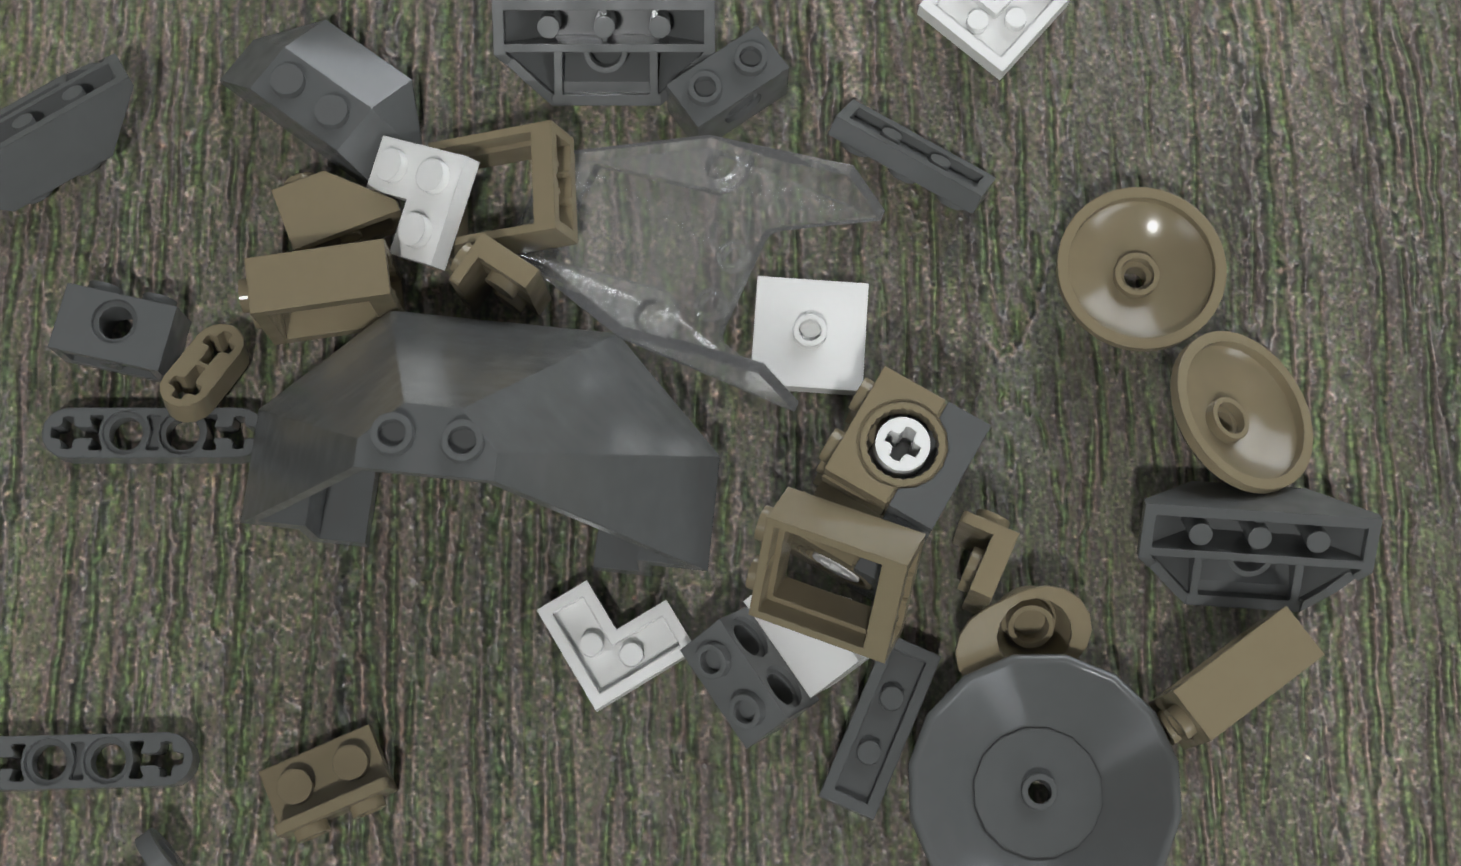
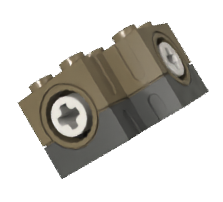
(891, 462)

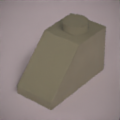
(333, 211)

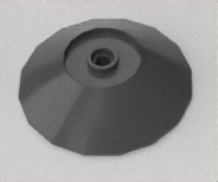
(1054, 724)

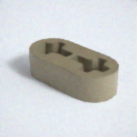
(200, 370)

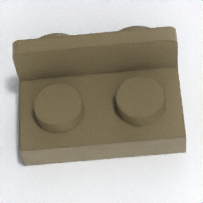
(491, 265)
(991, 546)
(328, 783)

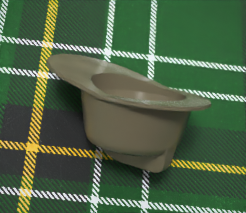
(1025, 623)

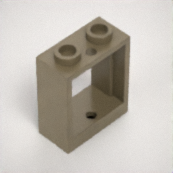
(551, 182)
(321, 290)
(822, 613)
(1235, 679)

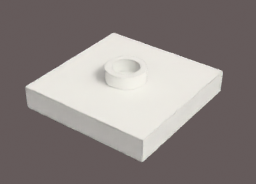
(811, 333)

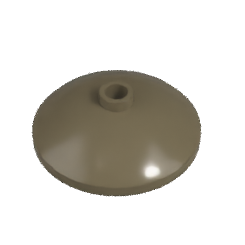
(1162, 244)
(1241, 412)

